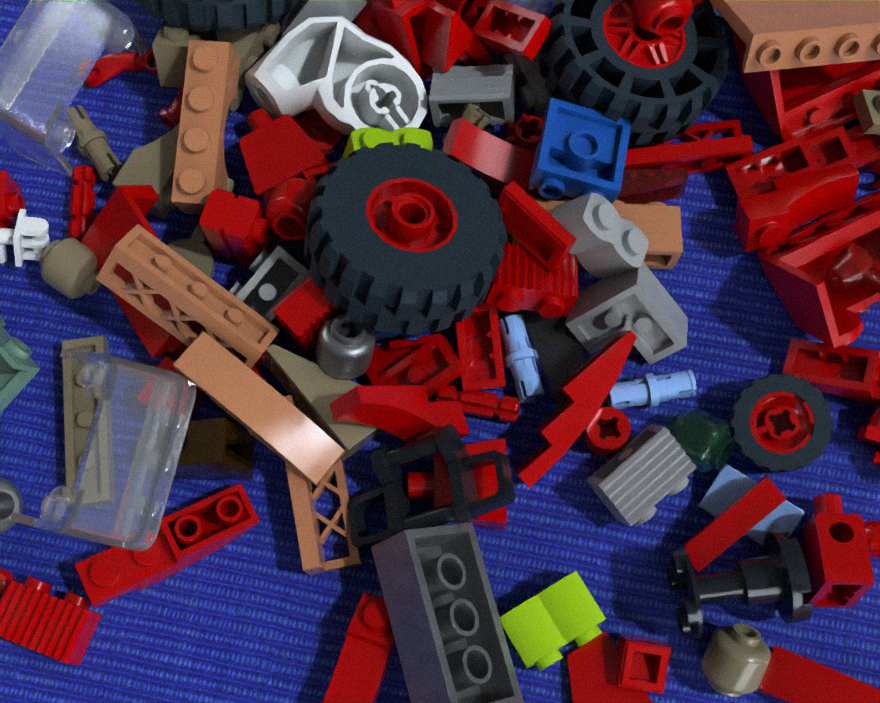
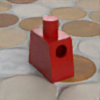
(277, 150)
(437, 484)
(836, 555)

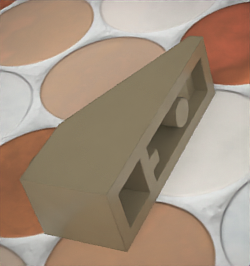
(313, 394)

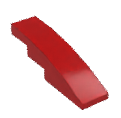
(799, 156)
(481, 349)
(585, 394)
(806, 681)

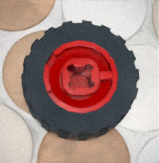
(781, 423)

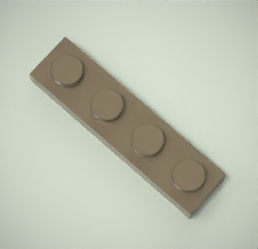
(78, 407)

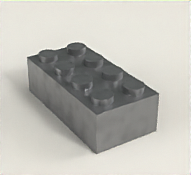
(445, 617)

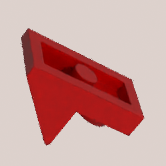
(450, 40)

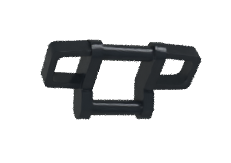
(395, 487)

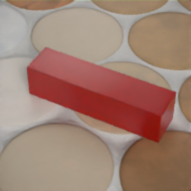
(733, 522)

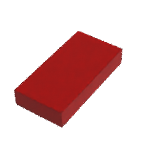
(534, 227)

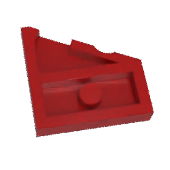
(418, 362)

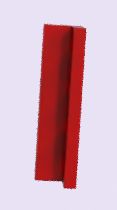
(697, 154)

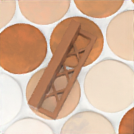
(190, 295)
(307, 518)

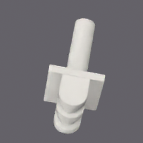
(28, 238)

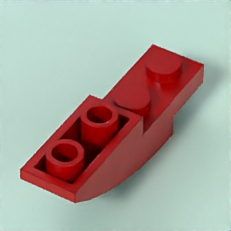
(179, 543)

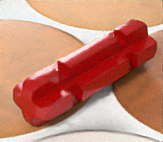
(81, 201)
(482, 403)

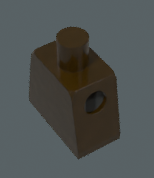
(216, 451)

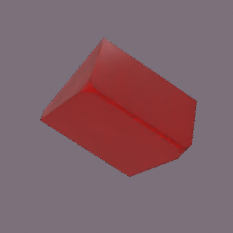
(642, 663)

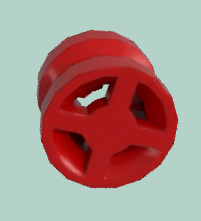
(602, 439)

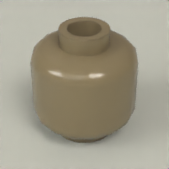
(70, 268)
(735, 660)

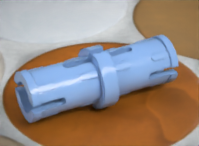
(521, 359)
(652, 389)

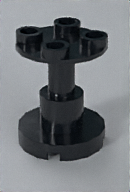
(775, 577)

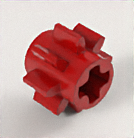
(525, 132)

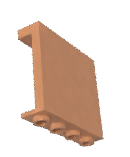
(803, 31)

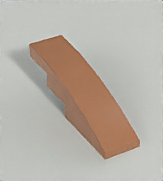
(259, 408)

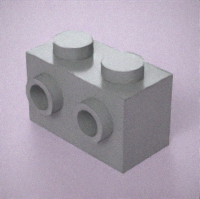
(272, 281)

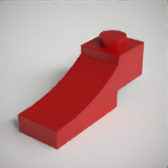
(507, 27)
(490, 157)
(769, 217)
(837, 370)
(399, 410)
(364, 654)

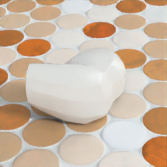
(340, 74)

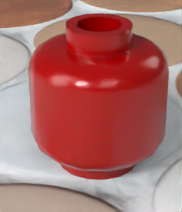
(663, 16)
(290, 207)

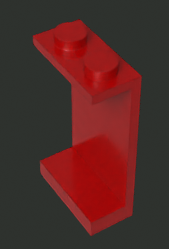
(121, 214)

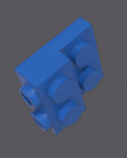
(579, 153)

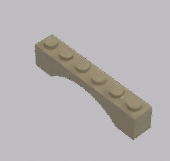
(155, 162)

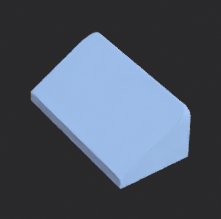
(732, 484)

